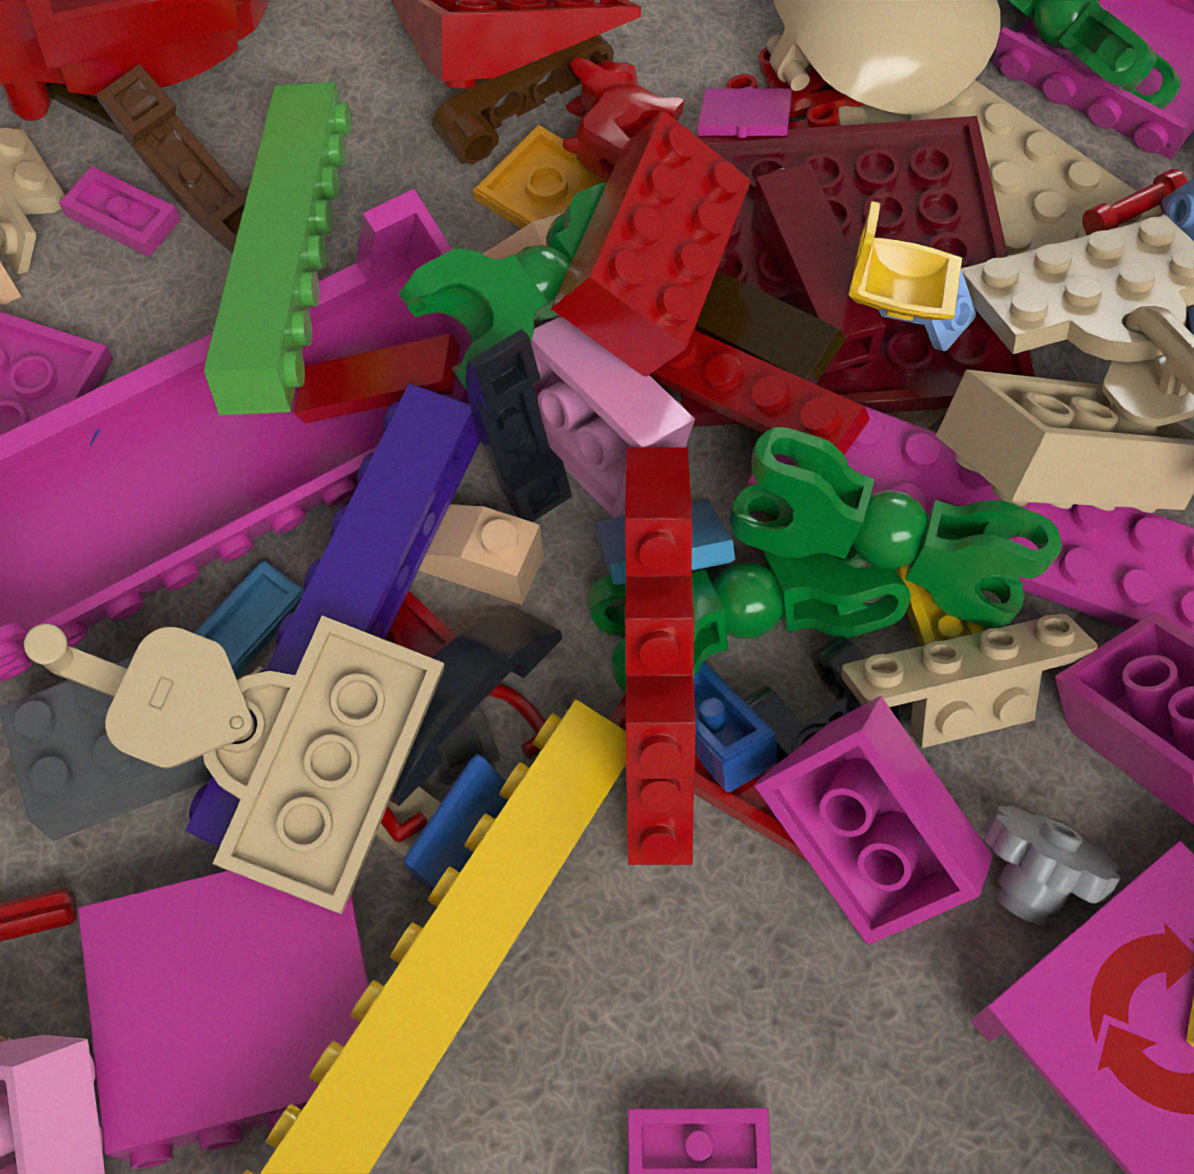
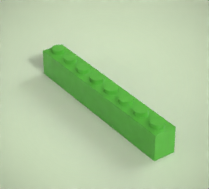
(278, 253)

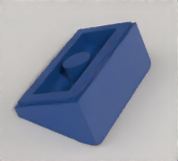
(449, 828)

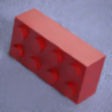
(653, 245)

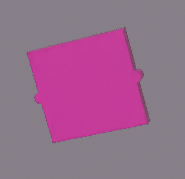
(745, 112)

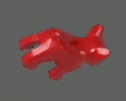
(612, 112)

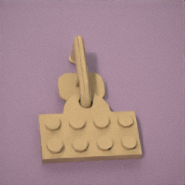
(1111, 297)
(313, 769)

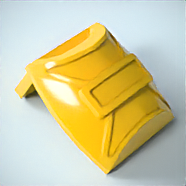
(903, 276)

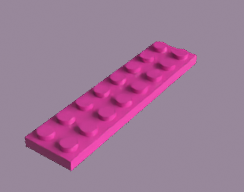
(1109, 561)

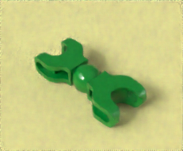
(1102, 44)
(505, 294)
(947, 551)
(751, 599)

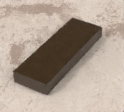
(768, 328)

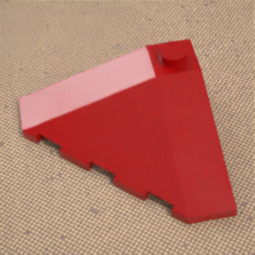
(494, 37)

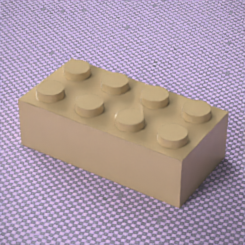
(1065, 445)

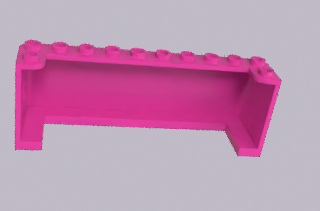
(175, 479)

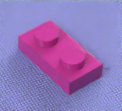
(120, 211)
(699, 1141)

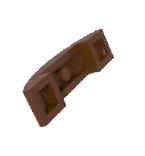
(174, 154)

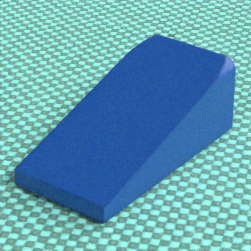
(729, 734)

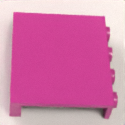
(212, 1009)

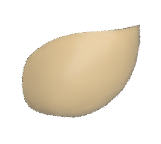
(887, 52)

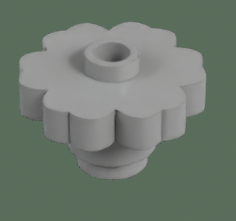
(1046, 864)

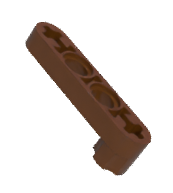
(469, 118)

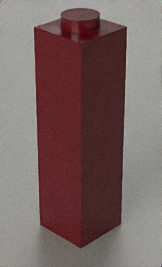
(815, 259)

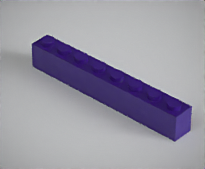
(372, 547)

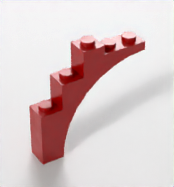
(659, 657)

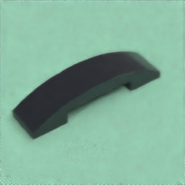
(512, 427)
(472, 670)

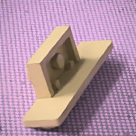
(24, 190)
(970, 680)

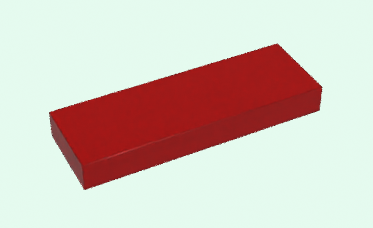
(376, 378)

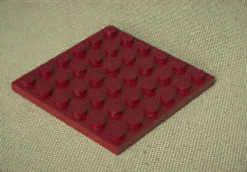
(931, 194)

